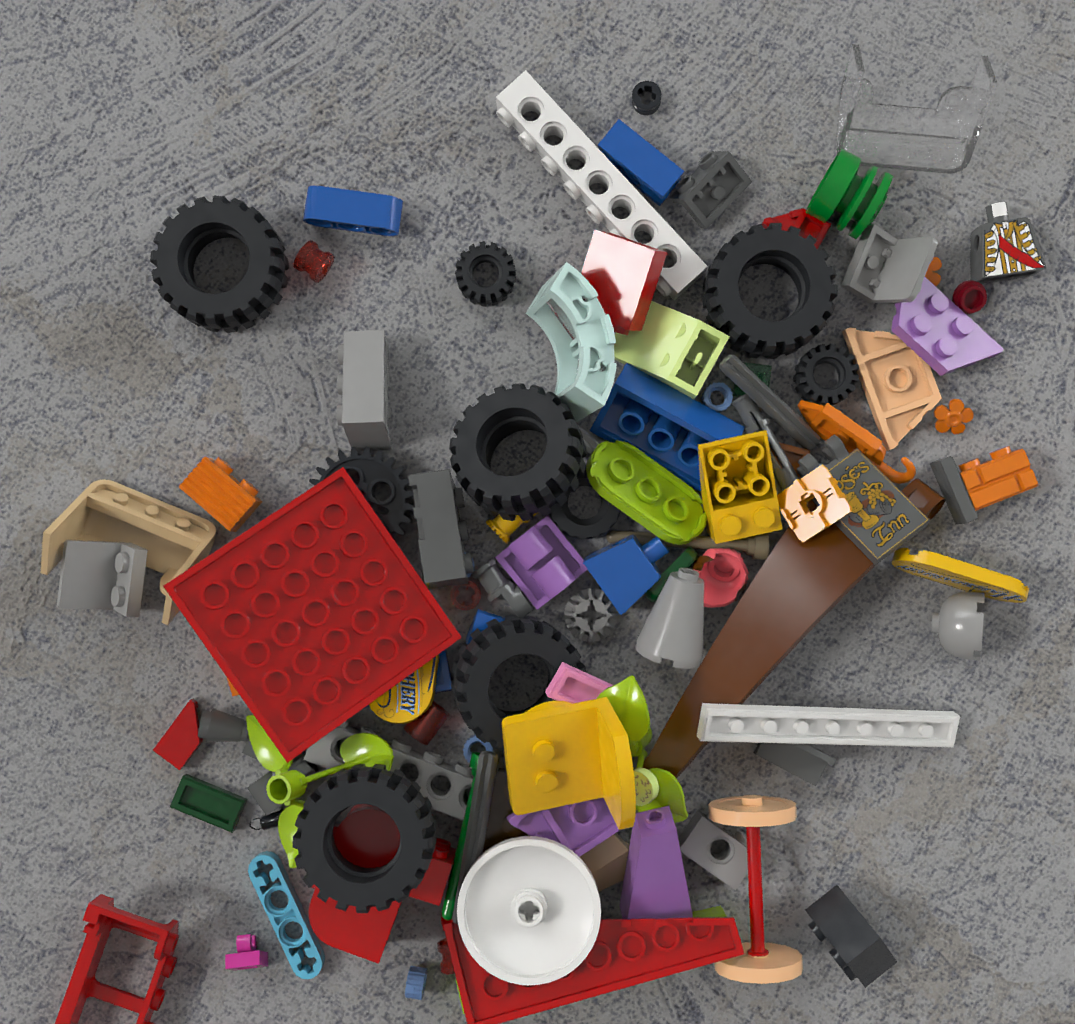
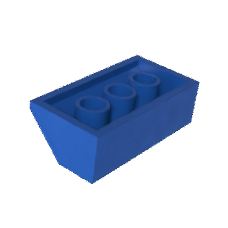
(661, 423)

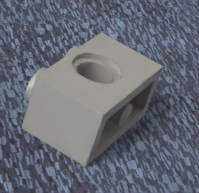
(728, 865)

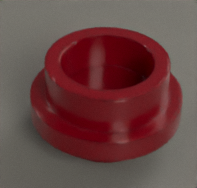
(970, 296)

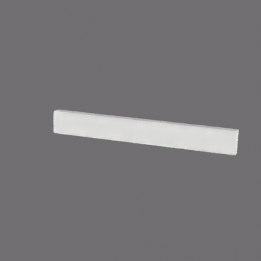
(826, 725)

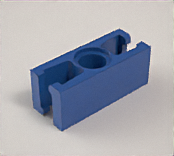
(640, 162)

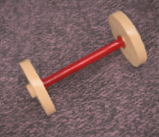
(762, 961)

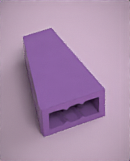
(654, 870)

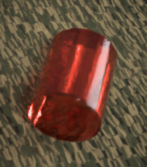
(427, 724)

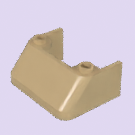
(122, 514)

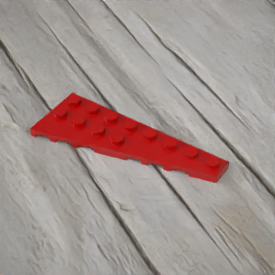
(621, 957)

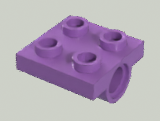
(542, 562)

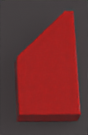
(803, 221)

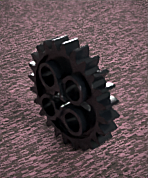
(373, 473)

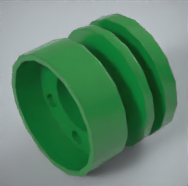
(849, 194)

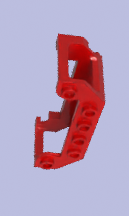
(83, 984)

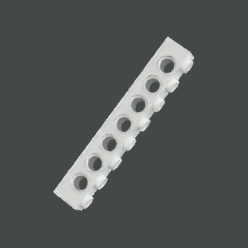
(527, 95)

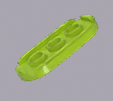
(646, 492)

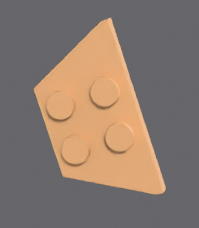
(894, 382)

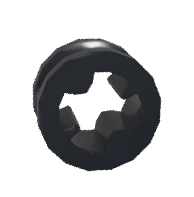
(652, 107)

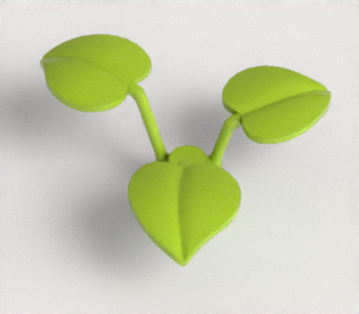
(633, 713)
(292, 784)

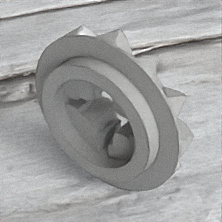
(579, 626)

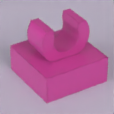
(247, 955)

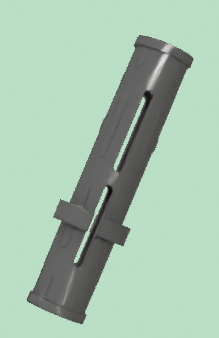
(744, 406)

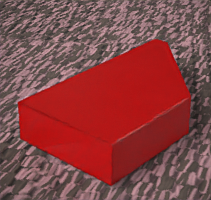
(181, 738)

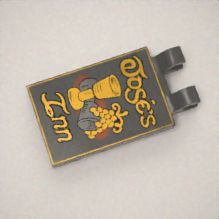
(880, 512)

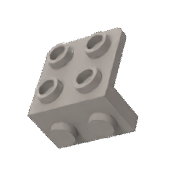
(888, 267)

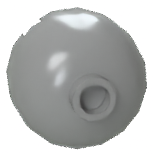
(961, 625)

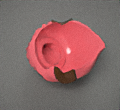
(723, 576)

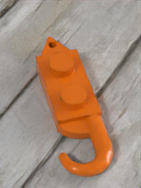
(829, 421)

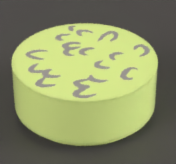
(645, 786)

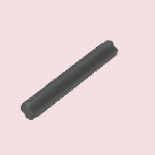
(769, 402)

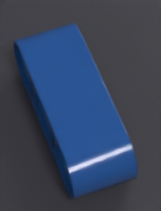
(353, 210)

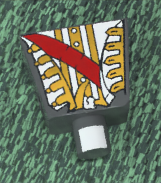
(1004, 248)

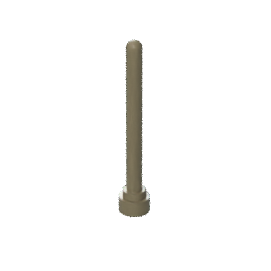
(754, 546)

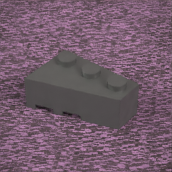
(441, 529)

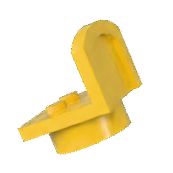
(569, 756)

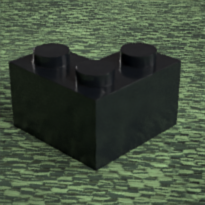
(855, 943)

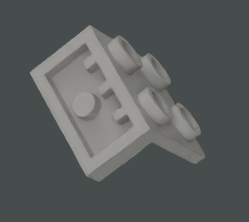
(102, 576)

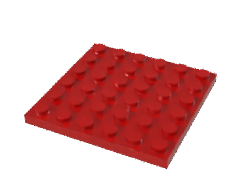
(313, 613)

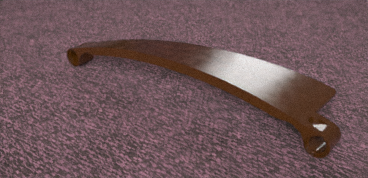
(774, 614)

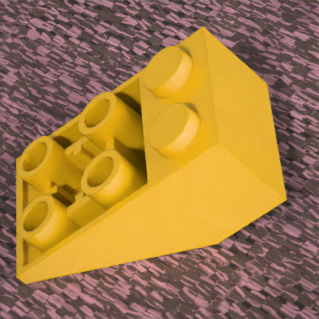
(738, 487)

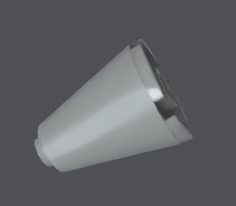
(676, 622)

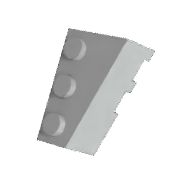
(364, 389)

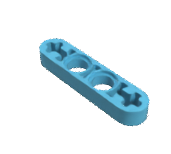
(281, 916)

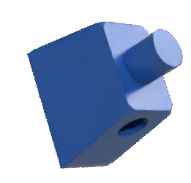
(626, 569)

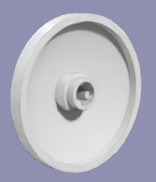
(529, 910)

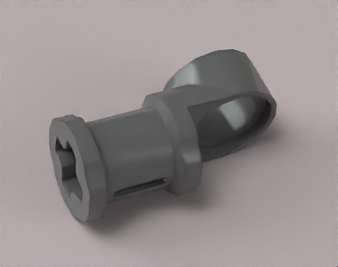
(497, 584)

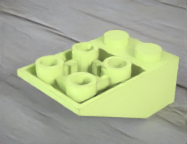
(672, 348)

